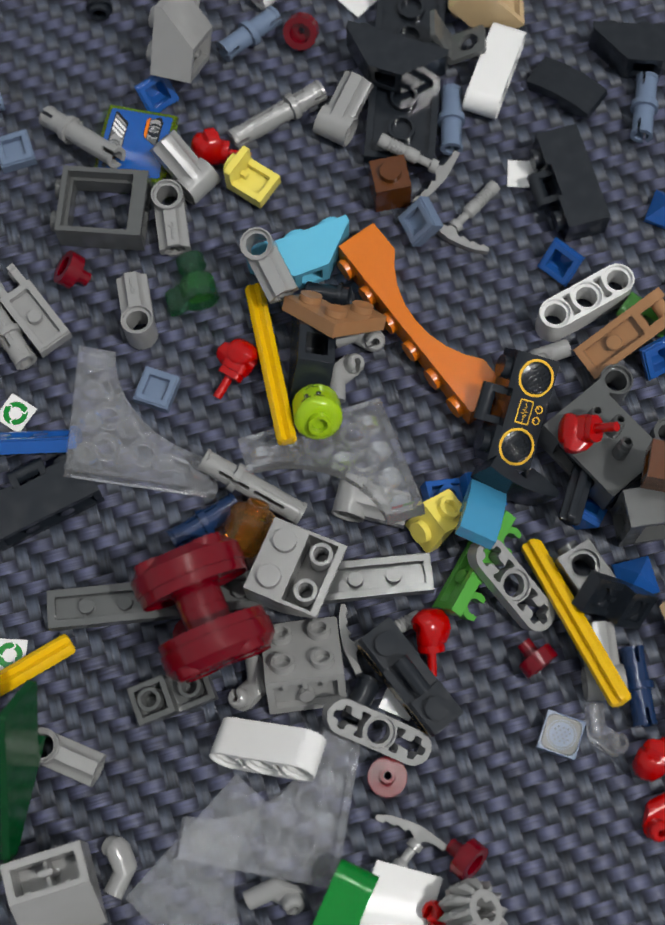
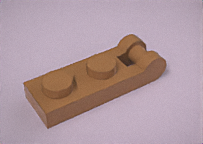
(622, 334)

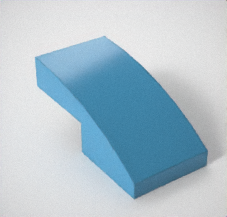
(481, 514)

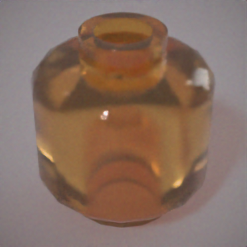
(249, 524)

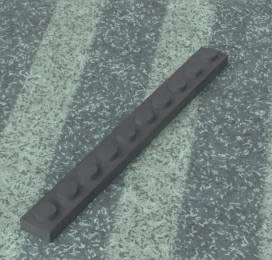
(353, 582)

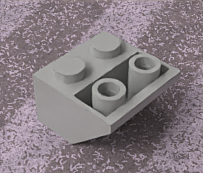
(179, 40)
(294, 570)
(55, 887)

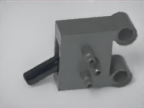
(612, 462)

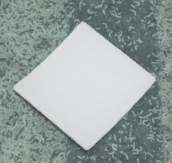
(400, 895)

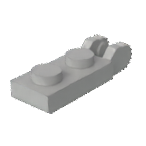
(33, 314)

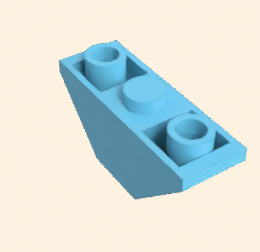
(310, 252)

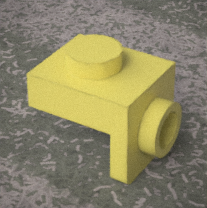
(249, 178)
(438, 521)

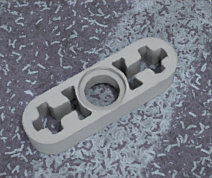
(526, 591)
(382, 746)

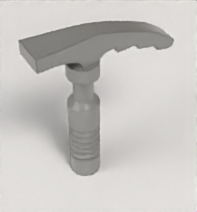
(414, 156)
(450, 232)
(350, 649)
(420, 836)

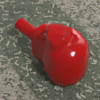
(211, 147)
(237, 362)
(582, 431)
(432, 631)
(650, 760)

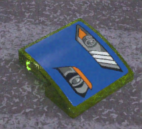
(137, 133)

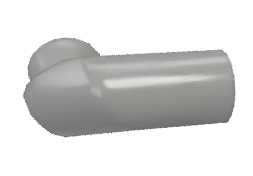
(369, 341)
(554, 351)
(344, 371)
(252, 689)
(122, 863)
(276, 890)

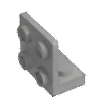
(303, 665)

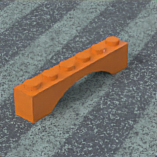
(370, 263)

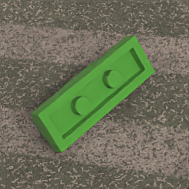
(463, 580)

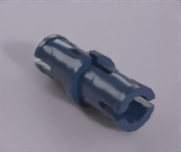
(203, 522)
(639, 686)

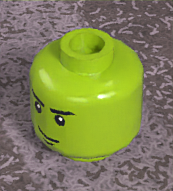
(317, 411)

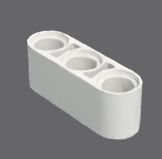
(494, 71)
(596, 291)
(268, 749)

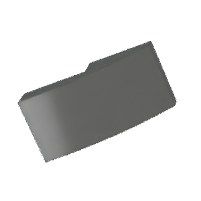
(166, 698)

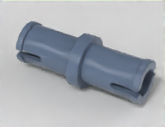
(249, 33)
(644, 107)
(451, 119)

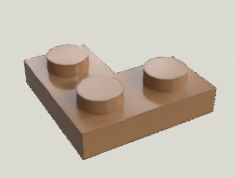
(333, 318)

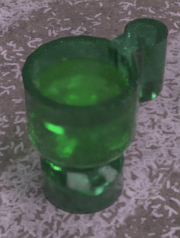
(197, 287)

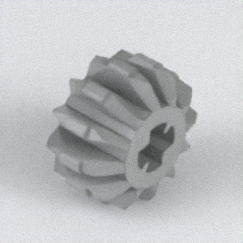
(472, 904)

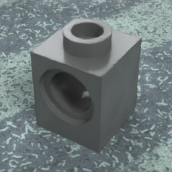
(582, 552)

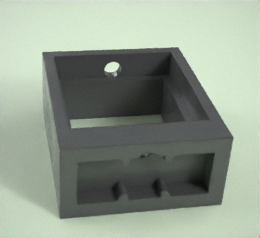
(102, 180)
(639, 516)

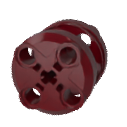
(192, 582)

